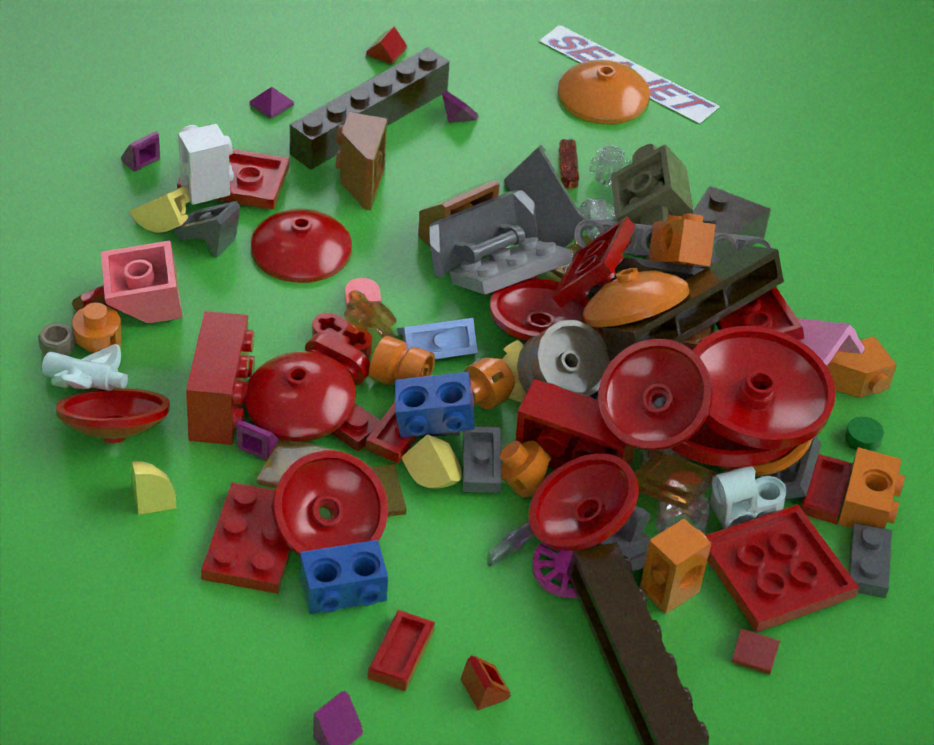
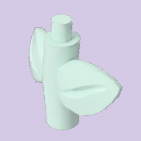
(93, 371)

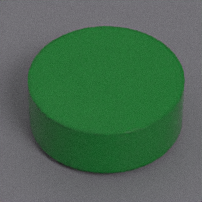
(864, 433)

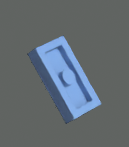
(442, 338)

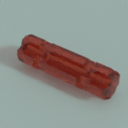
(568, 163)

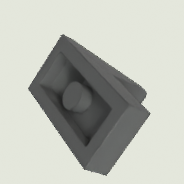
(213, 224)

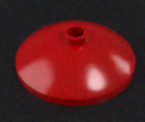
(301, 245)
(529, 309)
(642, 376)
(300, 396)
(113, 413)
(341, 486)
(583, 502)

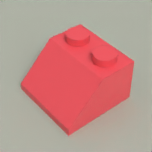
(142, 281)

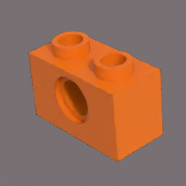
(682, 241)
(871, 490)
(675, 565)

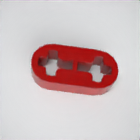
(342, 330)

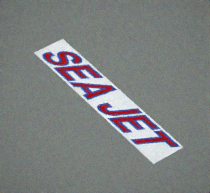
(661, 89)

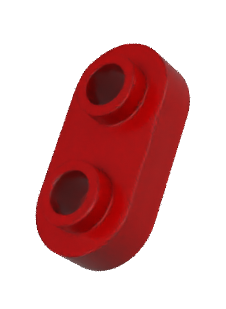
(351, 358)

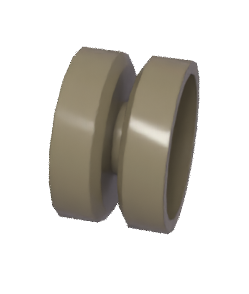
(565, 355)

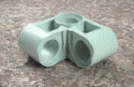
(742, 498)

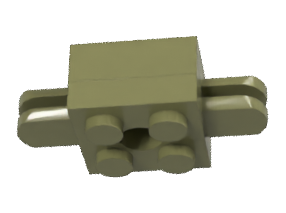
(651, 187)

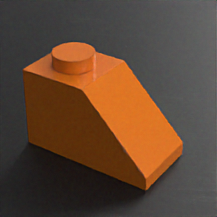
(864, 372)

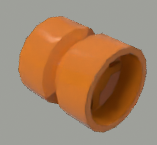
(395, 361)

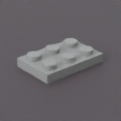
(510, 266)

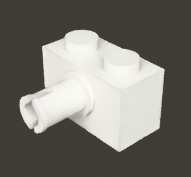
(205, 162)

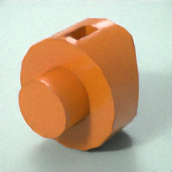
(95, 326)
(485, 391)
(525, 465)

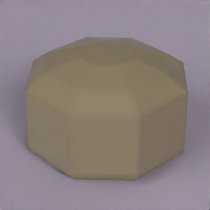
(57, 339)

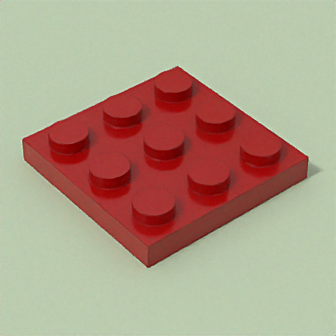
(778, 568)

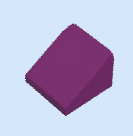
(142, 152)
(255, 440)
(337, 722)

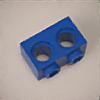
(434, 404)
(343, 576)

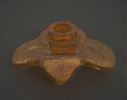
(366, 314)

